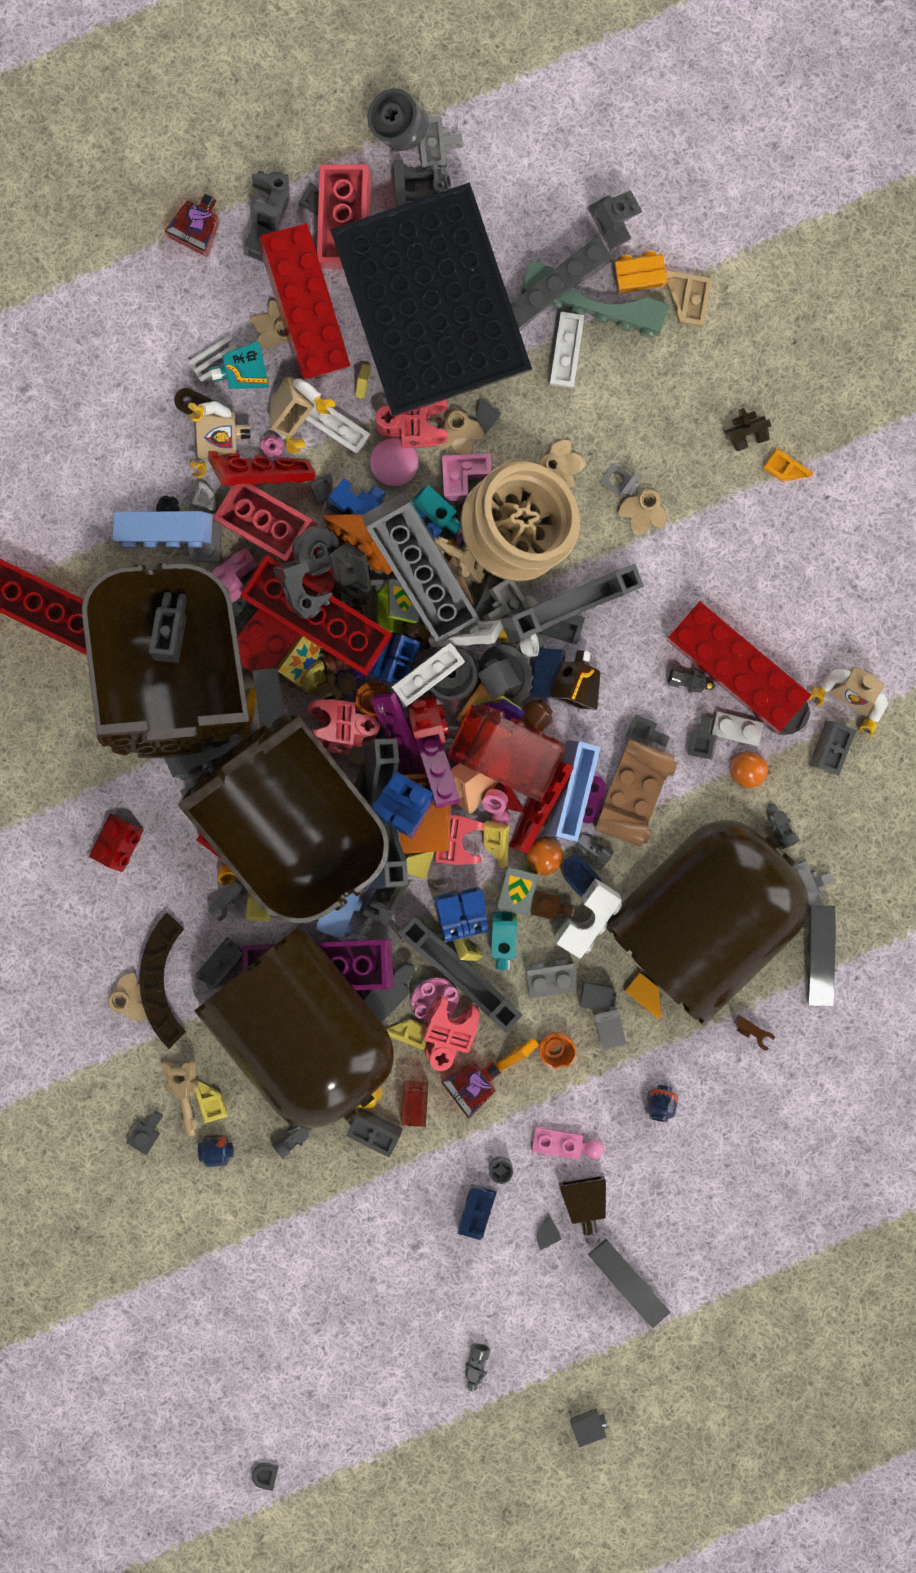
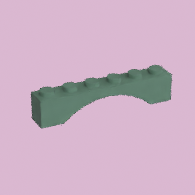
(643, 315)

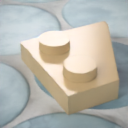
(689, 297)

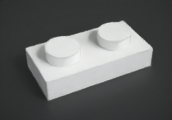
(737, 729)

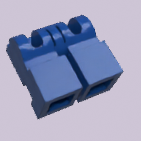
(345, 502)
(390, 665)
(413, 796)
(462, 916)

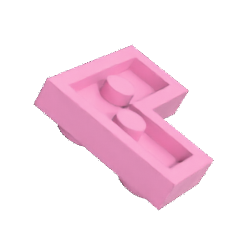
(460, 469)
(233, 570)

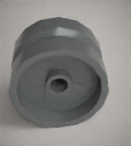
(397, 119)
(464, 682)

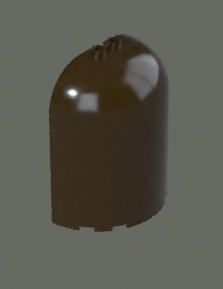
(159, 704)
(289, 822)
(713, 915)
(301, 1033)

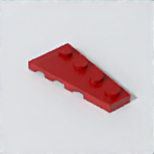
(238, 470)
(536, 812)

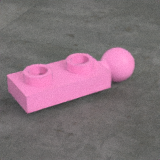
(564, 1144)

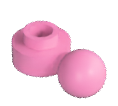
(496, 802)

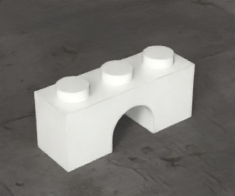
(579, 937)

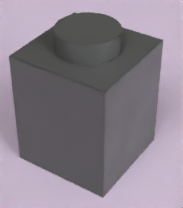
(499, 678)
(597, 997)
(589, 1427)

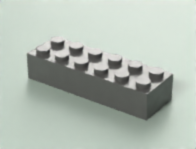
(420, 566)

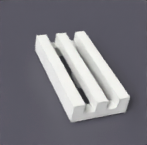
(208, 352)

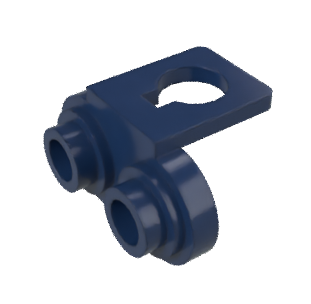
(579, 874)

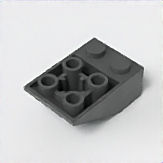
(186, 766)

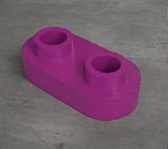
(595, 800)

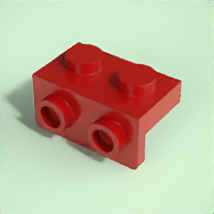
(427, 717)
(116, 843)

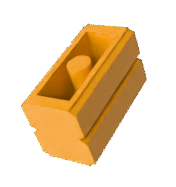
(640, 272)

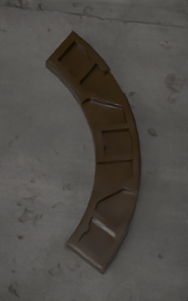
(152, 980)

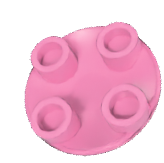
(392, 463)
(428, 991)

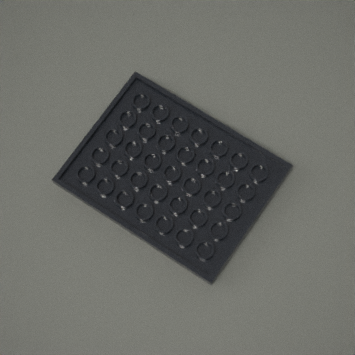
(431, 299)

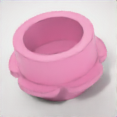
(271, 452)

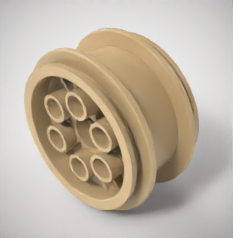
(546, 499)

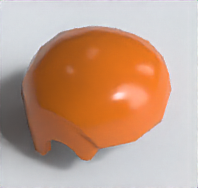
(364, 695)
(748, 769)
(545, 856)
(564, 1057)

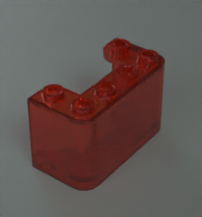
(507, 751)

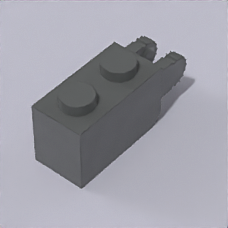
(168, 630)
(384, 1001)

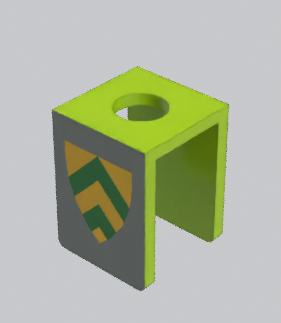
(394, 607)
(517, 891)

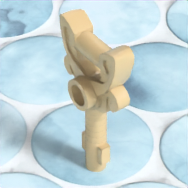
(464, 560)
(183, 1090)

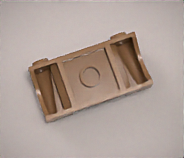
(635, 792)

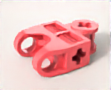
(400, 426)
(341, 725)
(457, 854)
(448, 1034)

